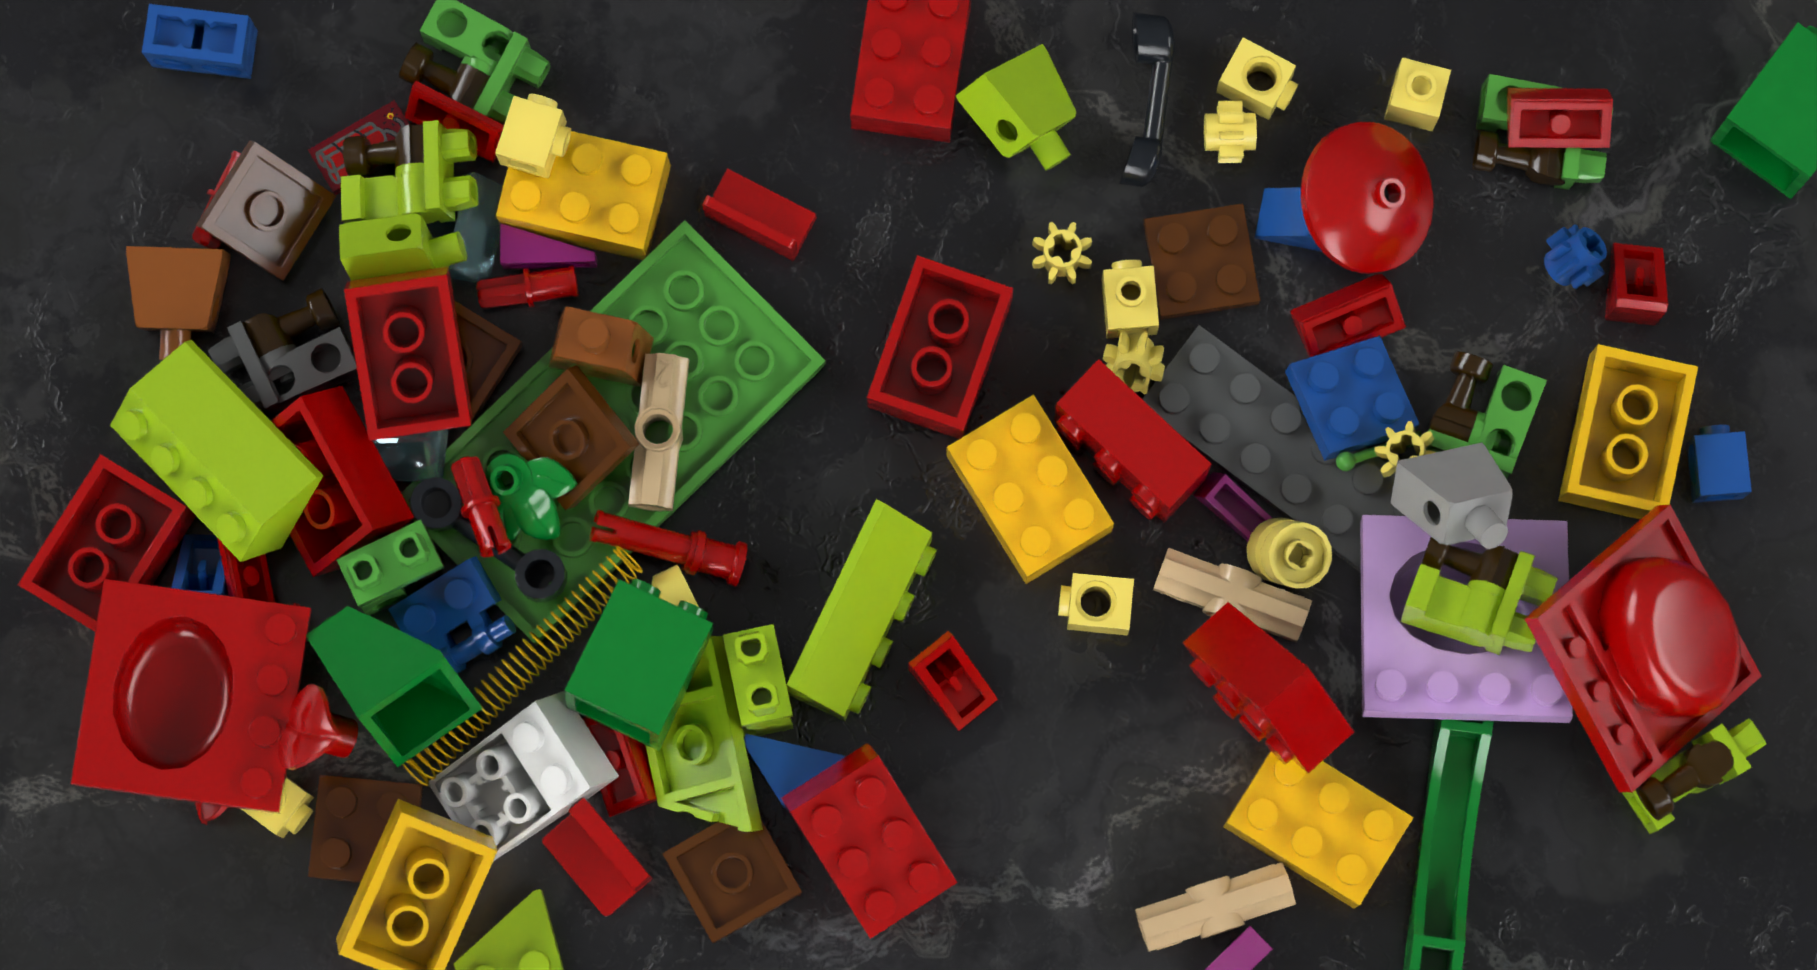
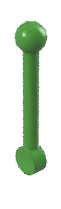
(1346, 461)

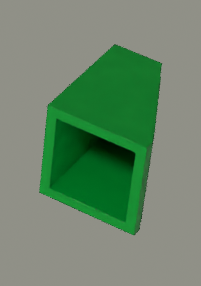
(1776, 118)
(639, 662)
(392, 682)

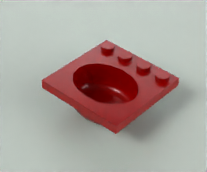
(1644, 647)
(190, 695)

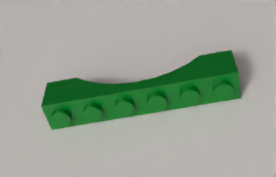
(1446, 845)

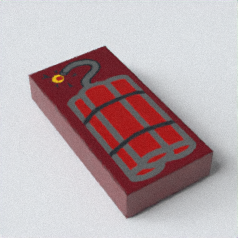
(377, 127)

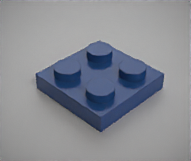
(1351, 397)

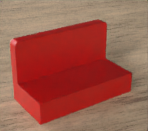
(759, 214)
(596, 858)

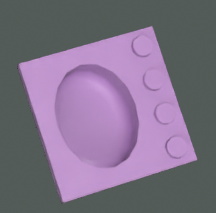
(1435, 676)

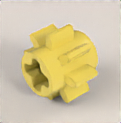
(1230, 131)
(1055, 265)
(1135, 360)
(1397, 444)

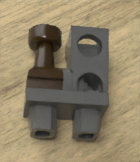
(276, 365)

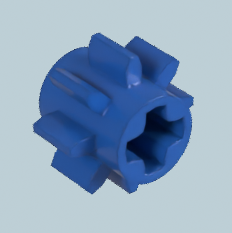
(1575, 256)

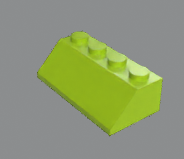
(217, 452)
(861, 611)

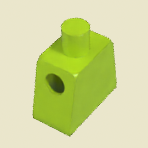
(1022, 107)
(396, 247)

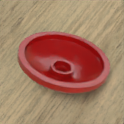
(1347, 200)

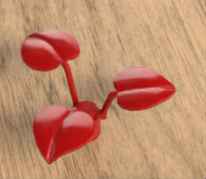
(307, 736)

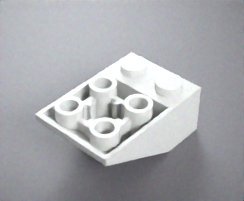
(525, 774)

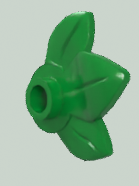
(530, 500)

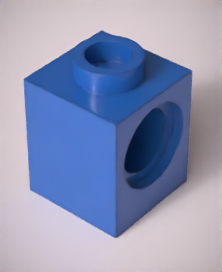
(1718, 465)

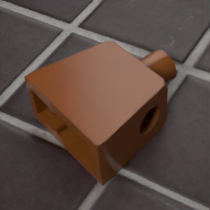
(176, 291)
(601, 346)

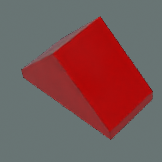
(1636, 285)
(952, 681)

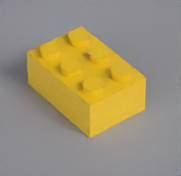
(595, 197)
(1627, 432)
(1029, 489)
(1319, 826)
(416, 892)

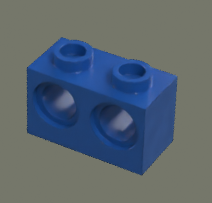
(199, 41)

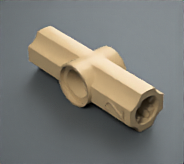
(660, 400)
(1213, 586)
(1215, 907)

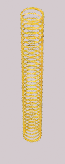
(413, 764)

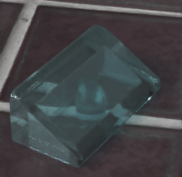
(479, 232)
(414, 455)

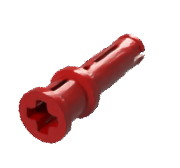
(692, 551)

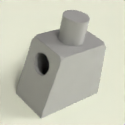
(1455, 495)

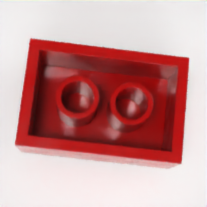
(910, 67)
(939, 347)
(408, 353)
(1130, 442)
(356, 495)
(108, 531)
(1267, 689)
(869, 840)

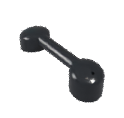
(1153, 46)
(537, 573)

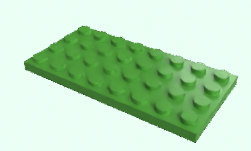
(739, 377)

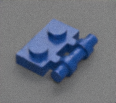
(448, 603)

